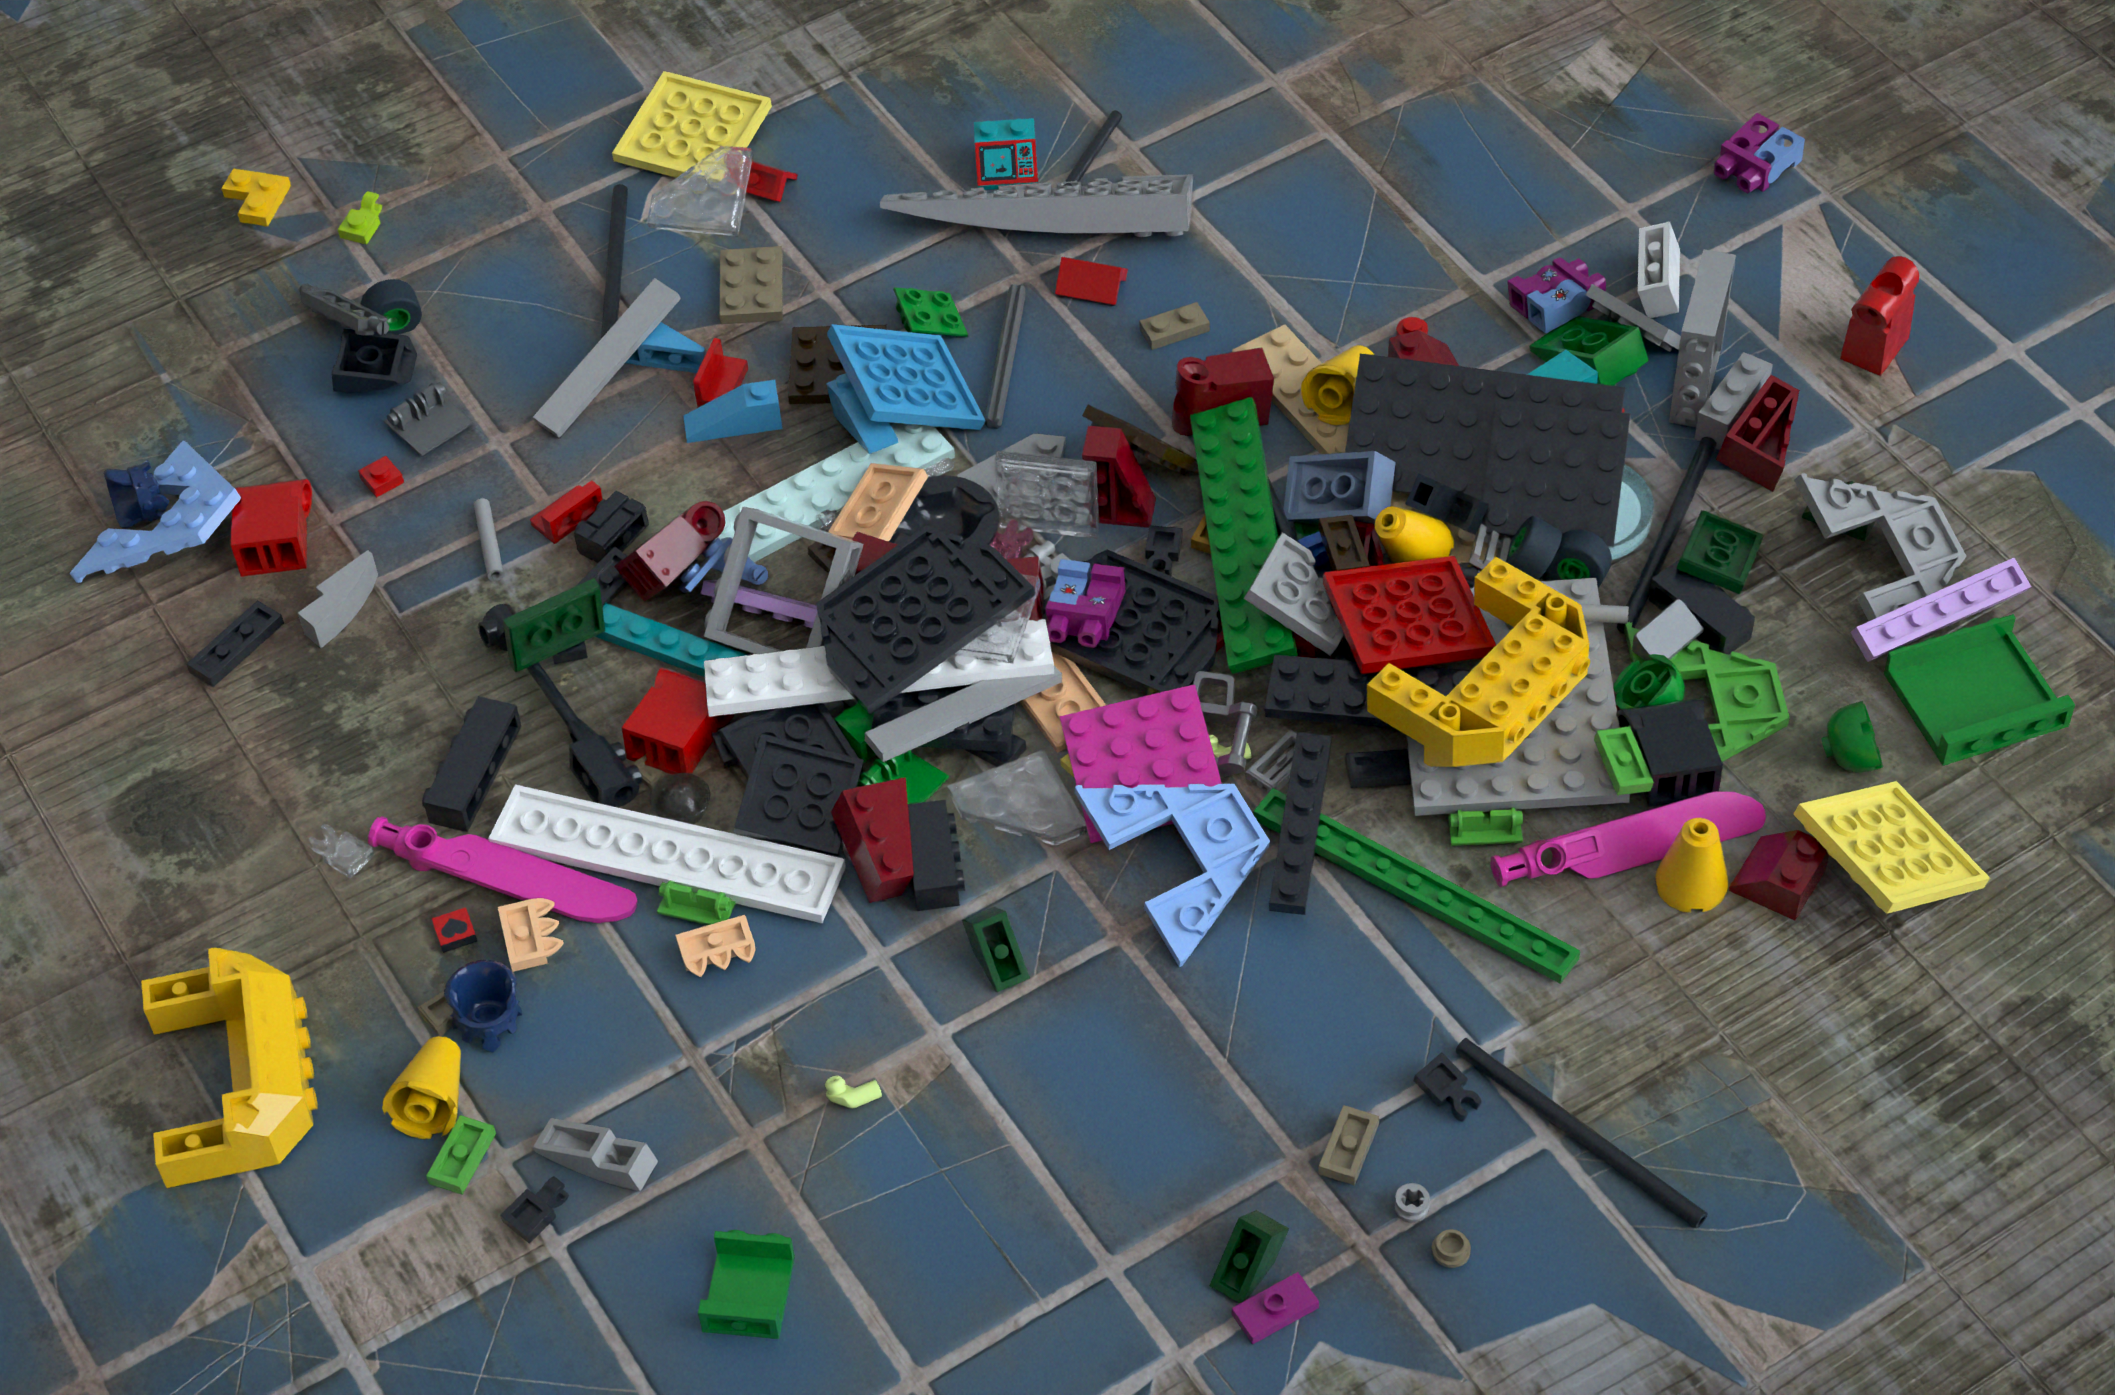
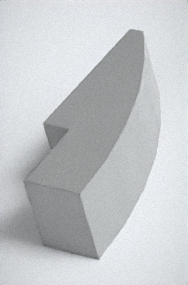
(339, 600)
(596, 1153)

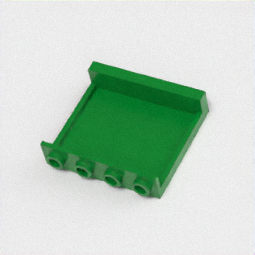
(1975, 691)

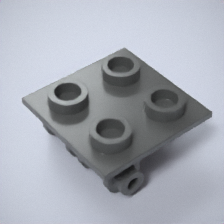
(427, 419)

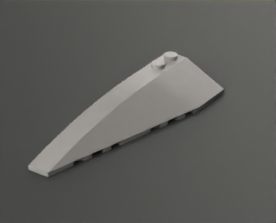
(1131, 205)

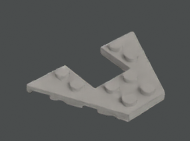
(1911, 526)

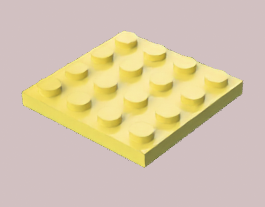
(687, 122)
(1891, 846)

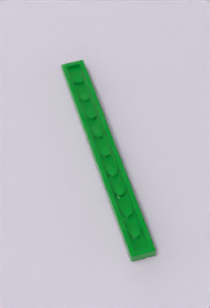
(1432, 893)

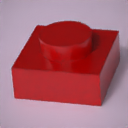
(381, 476)

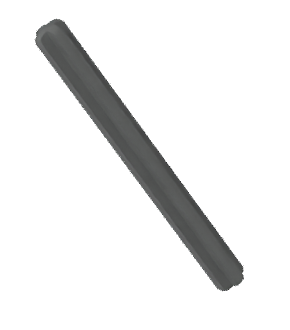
(1005, 356)

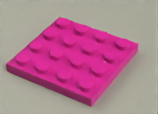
(1141, 743)

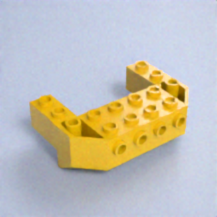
(1506, 689)
(267, 1064)

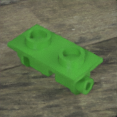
(1485, 828)
(697, 907)

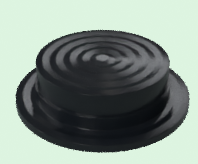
(952, 507)

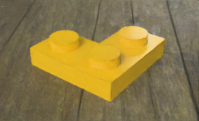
(260, 193)

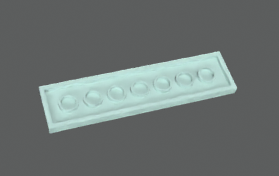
(832, 482)

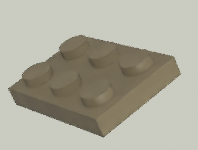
(751, 285)

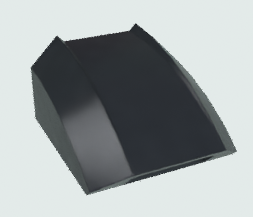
(373, 362)

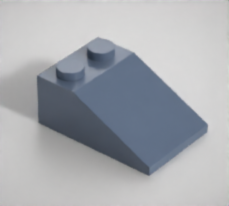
(1338, 486)

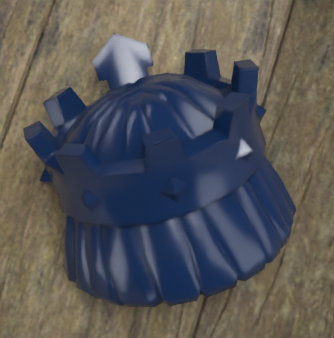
(135, 495)
(483, 1001)

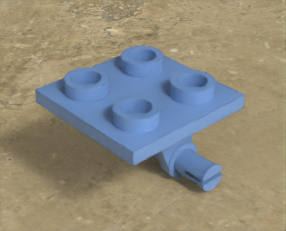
(714, 559)

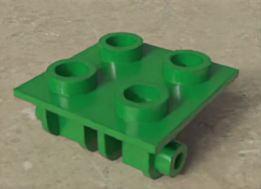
(929, 312)
(921, 777)

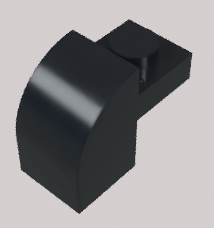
(1447, 504)

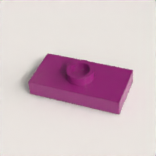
(1275, 1308)

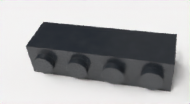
(471, 764)

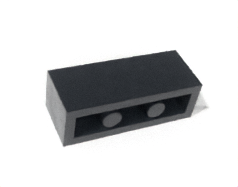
(1723, 619)
(934, 856)

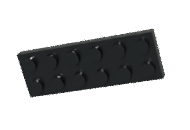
(1336, 689)

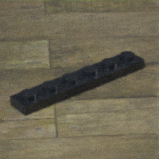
(1300, 824)

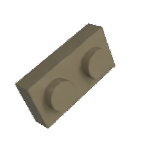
(1174, 325)
(1348, 1145)

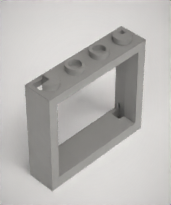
(1702, 336)
(735, 558)

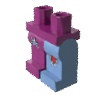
(1758, 156)
(1554, 293)
(1084, 602)

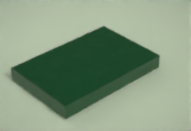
(1720, 552)
(554, 625)

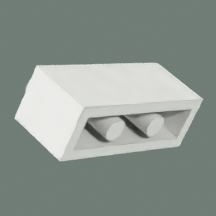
(1658, 270)

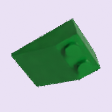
(1603, 345)

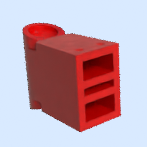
(1882, 317)
(271, 527)
(672, 724)

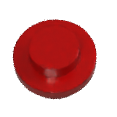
(1411, 324)

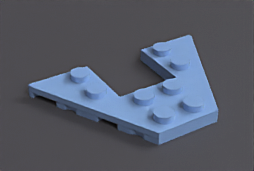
(200, 509)
(1215, 829)

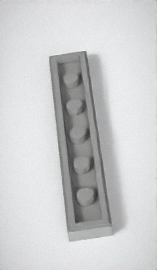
(606, 358)
(953, 711)

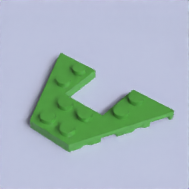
(1741, 689)

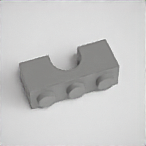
(1732, 397)

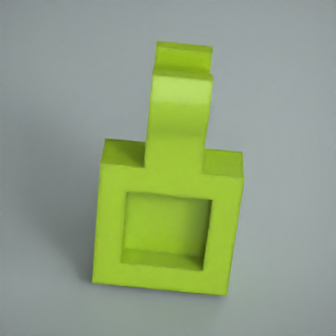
(362, 223)

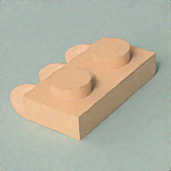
(527, 931)
(716, 945)

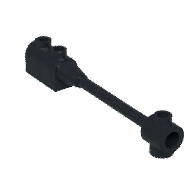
(591, 757)

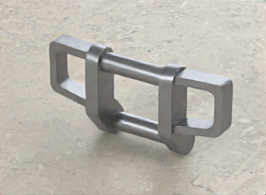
(1232, 714)

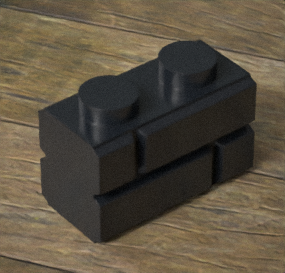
(612, 525)

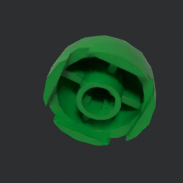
(1649, 683)
(1852, 739)

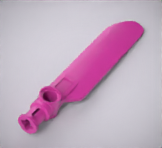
(1630, 839)
(506, 871)

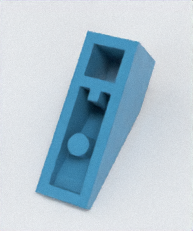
(668, 350)
(738, 412)
(851, 414)

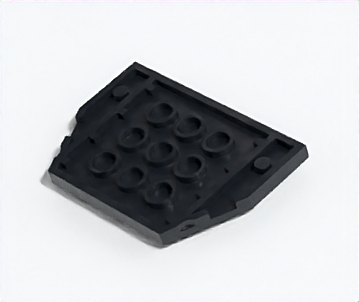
(914, 612)
(1158, 635)

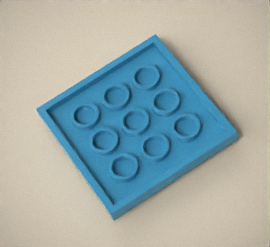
(905, 377)

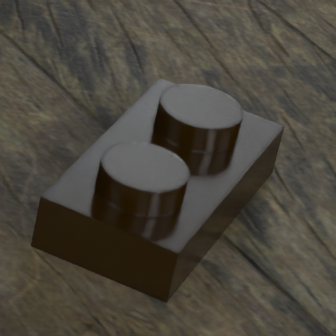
(1342, 543)

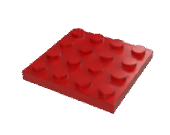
(1408, 614)

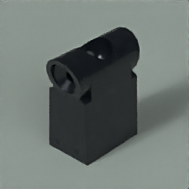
(1675, 749)

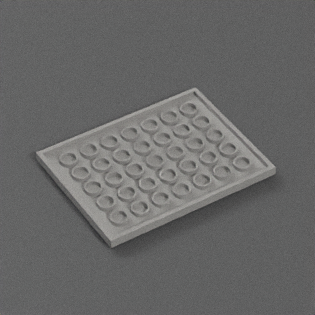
(1554, 762)

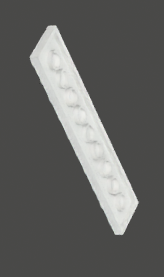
(804, 678)
(664, 849)

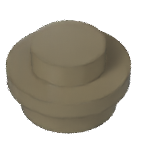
(1451, 1248)

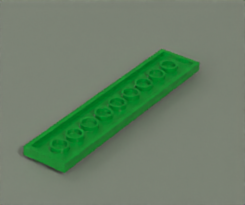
(1239, 529)

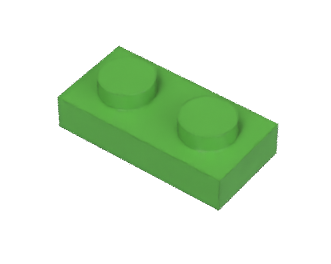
(1623, 760)
(461, 1154)

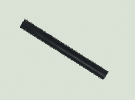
(1094, 147)

